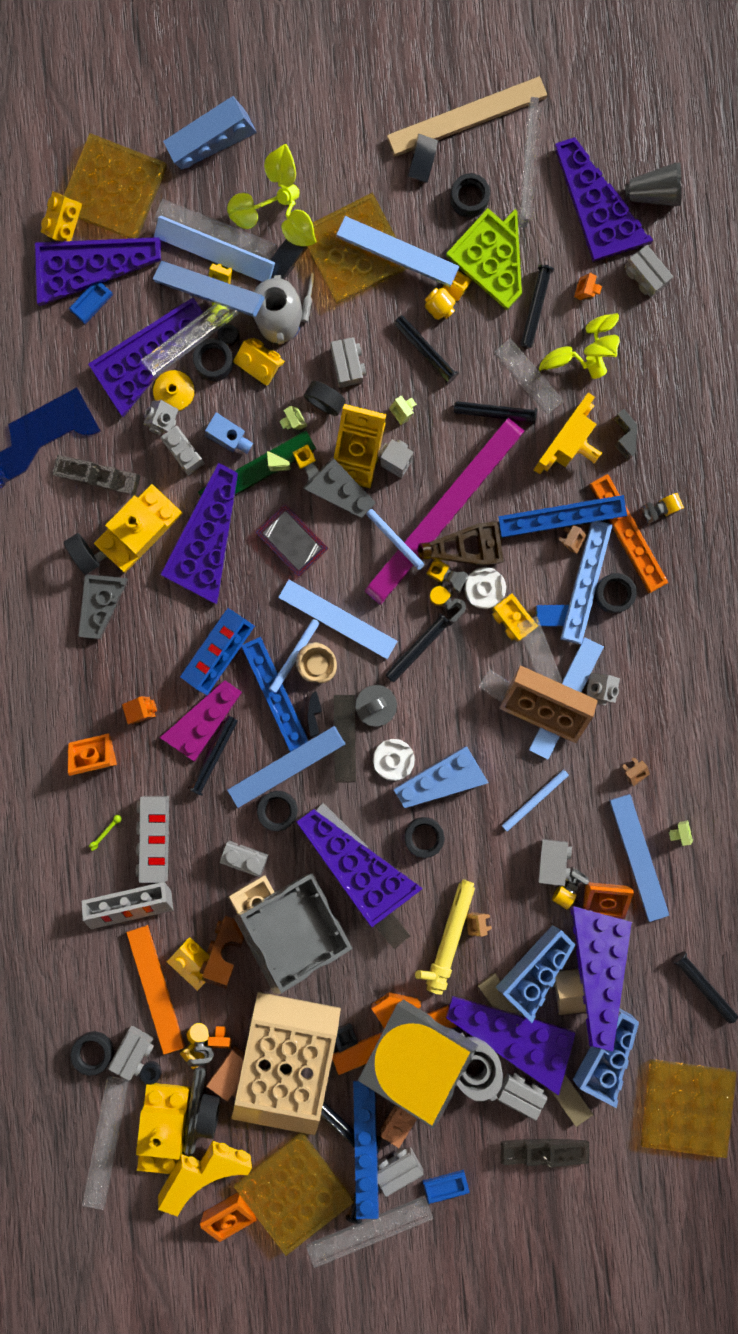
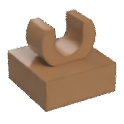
(574, 539)
(637, 772)
(477, 924)

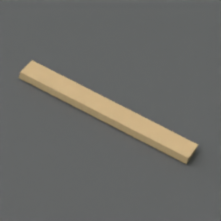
(468, 115)

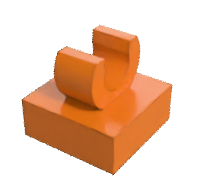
(587, 287)
(219, 1040)

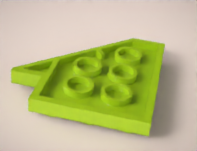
(491, 256)

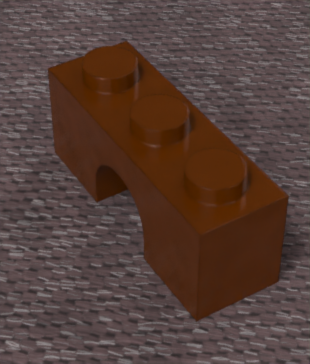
(217, 970)

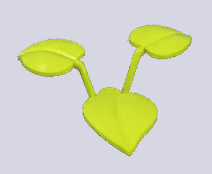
(279, 168)
(602, 347)

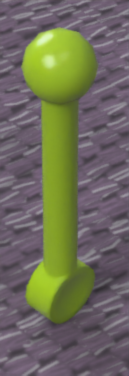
(117, 819)

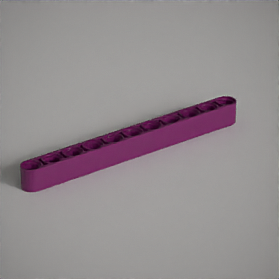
(446, 508)

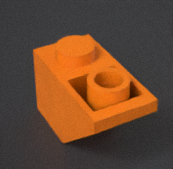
(139, 709)
(385, 1006)

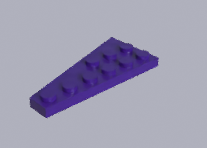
(601, 964)

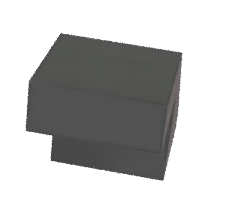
(627, 443)

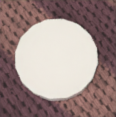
(485, 588)
(393, 759)

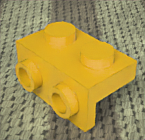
(60, 217)
(258, 360)
(510, 613)
(188, 962)

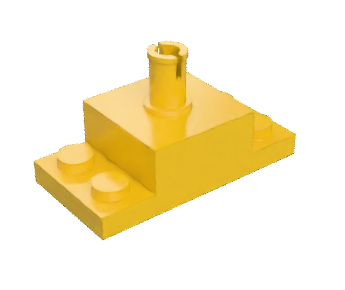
(572, 439)
(359, 442)
(137, 527)
(162, 1127)

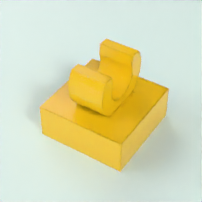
(220, 273)

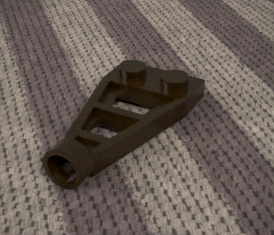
(488, 542)

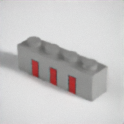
(153, 839)
(127, 905)

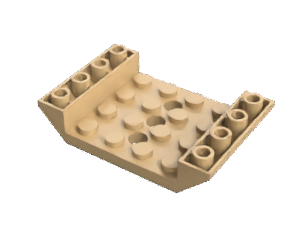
(290, 1034)

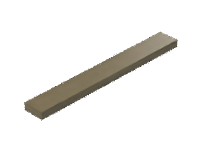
(568, 1096)

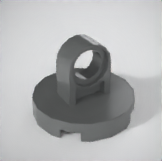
(376, 705)

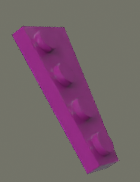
(199, 724)

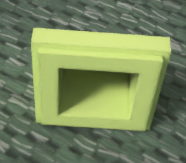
(277, 463)

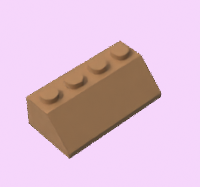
(548, 704)

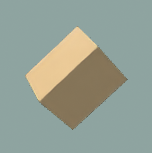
(251, 894)
(569, 992)

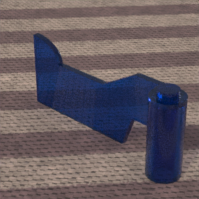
(42, 427)

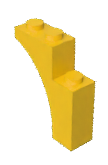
(191, 1174)

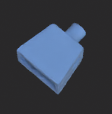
(220, 428)

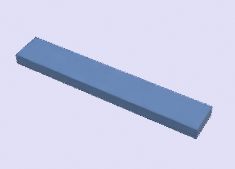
(208, 288)
(286, 766)
(639, 857)

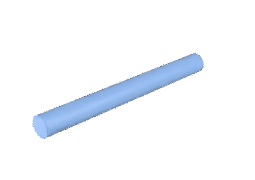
(395, 539)
(292, 658)
(535, 800)

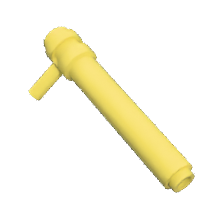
(440, 969)

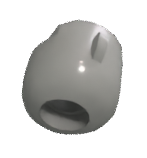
(282, 324)
(489, 1081)

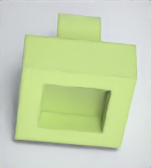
(402, 409)
(293, 419)
(683, 833)

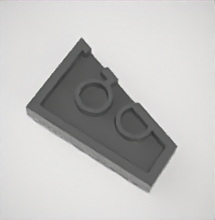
(340, 489)
(99, 603)

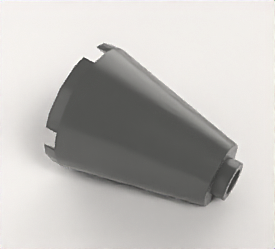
(657, 186)

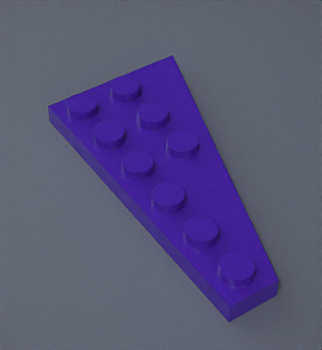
(600, 209)
(77, 265)
(121, 367)
(202, 545)
(365, 877)
(533, 1047)

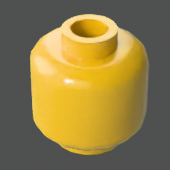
(440, 303)

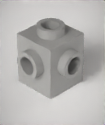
(160, 417)
(603, 688)

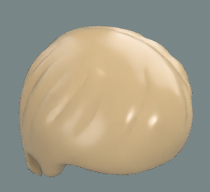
(316, 663)

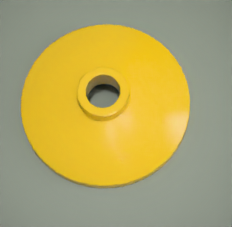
(181, 396)

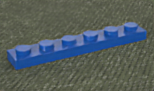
(562, 516)
(278, 702)
(365, 1152)

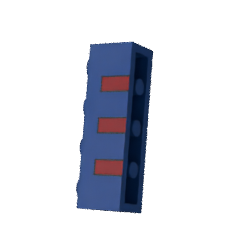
(217, 651)

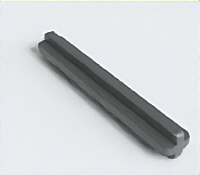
(194, 1105)

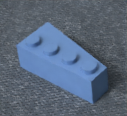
(210, 134)
(441, 779)
(536, 972)
(603, 1070)

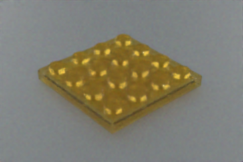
(115, 186)
(343, 265)
(688, 1108)
(293, 1193)

